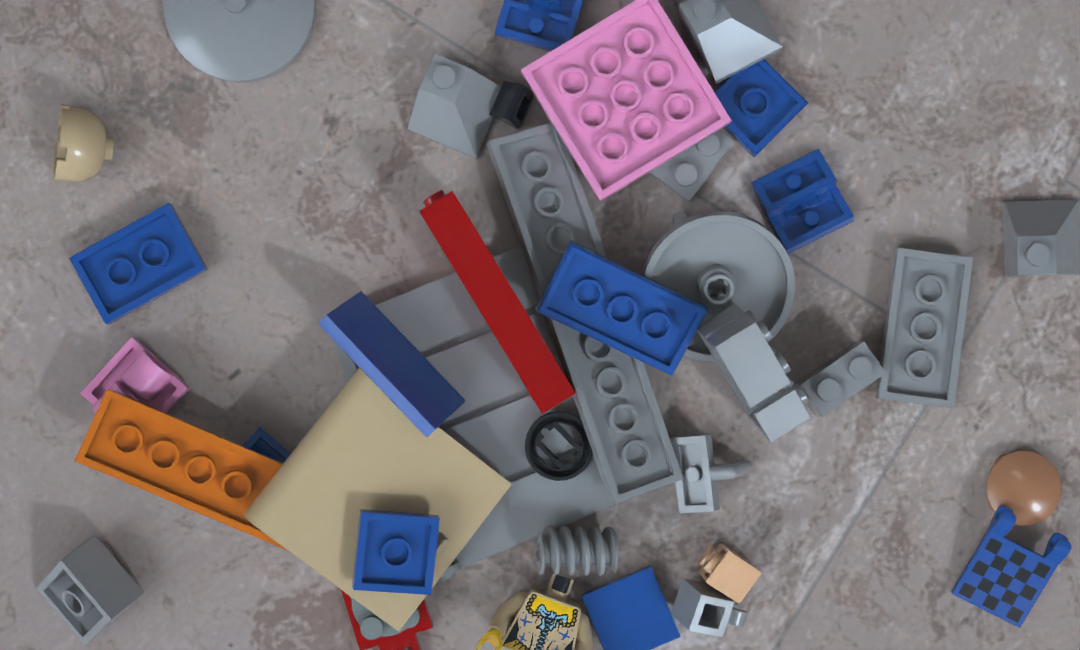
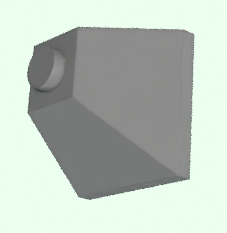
(728, 34)
(454, 106)
(1041, 238)

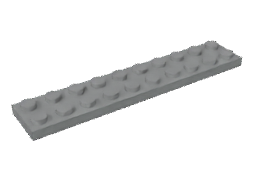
(609, 385)

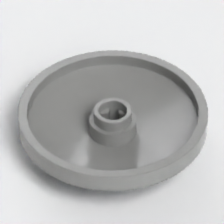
(240, 37)
(725, 262)

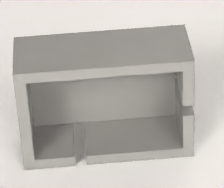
(755, 371)

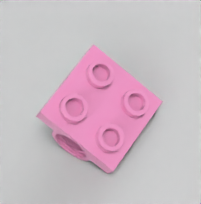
(139, 376)

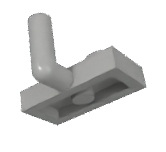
(696, 461)

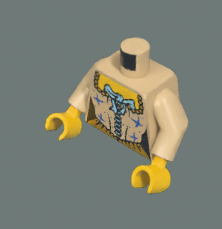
(540, 620)

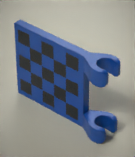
(1007, 575)

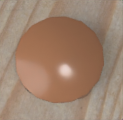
(1024, 484)

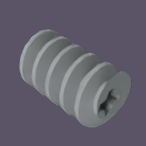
(577, 548)

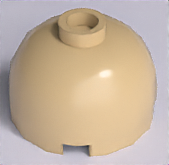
(80, 145)

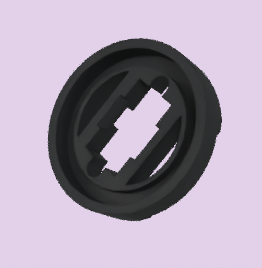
(534, 437)

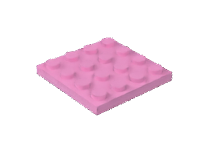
(625, 96)

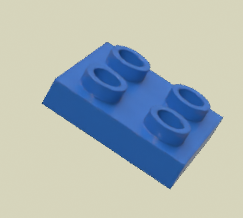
(539, 22)

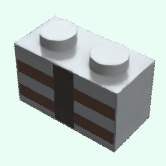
(840, 378)

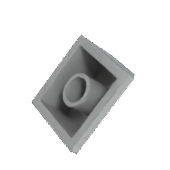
(90, 589)

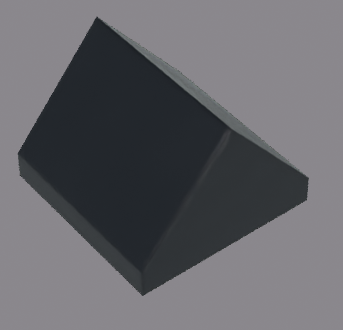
(512, 104)

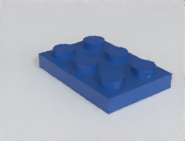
(138, 263)

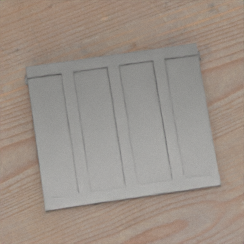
(497, 409)

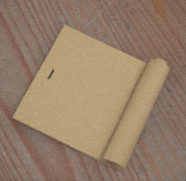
(372, 459)

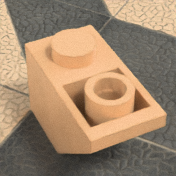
(728, 572)

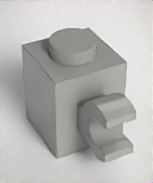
(706, 609)

